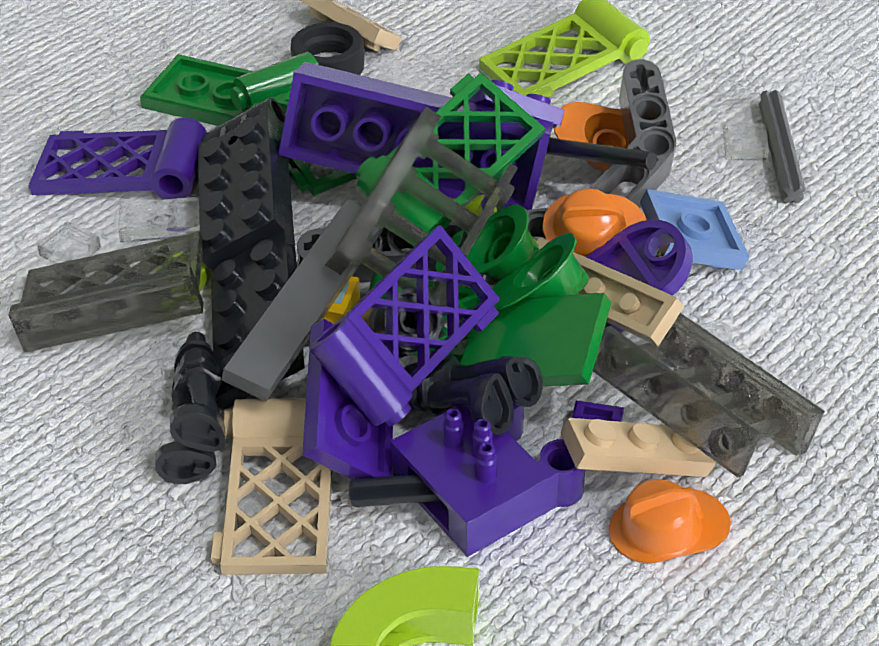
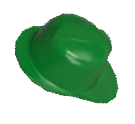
(501, 244)
(547, 274)

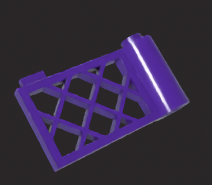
(167, 165)
(370, 369)

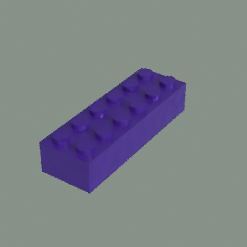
(349, 117)

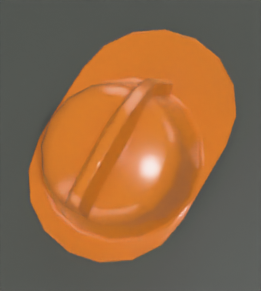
(592, 125)
(590, 217)
(667, 522)

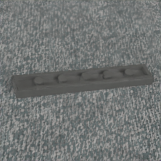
(288, 320)

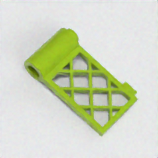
(599, 28)

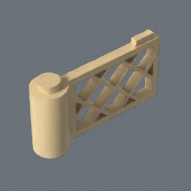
(274, 431)

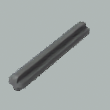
(781, 147)

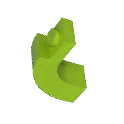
(414, 609)

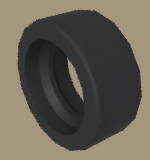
(331, 38)

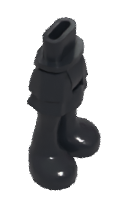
(485, 387)
(195, 418)

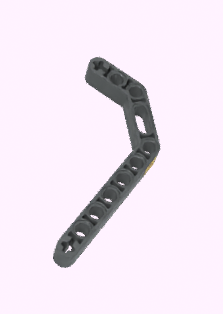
(646, 128)

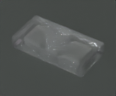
(158, 219)

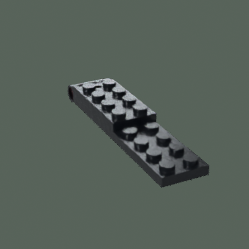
(245, 228)

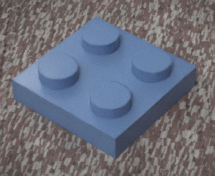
(702, 223)

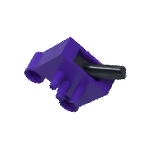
(473, 480)

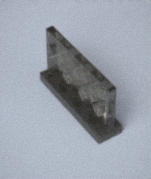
(98, 308)

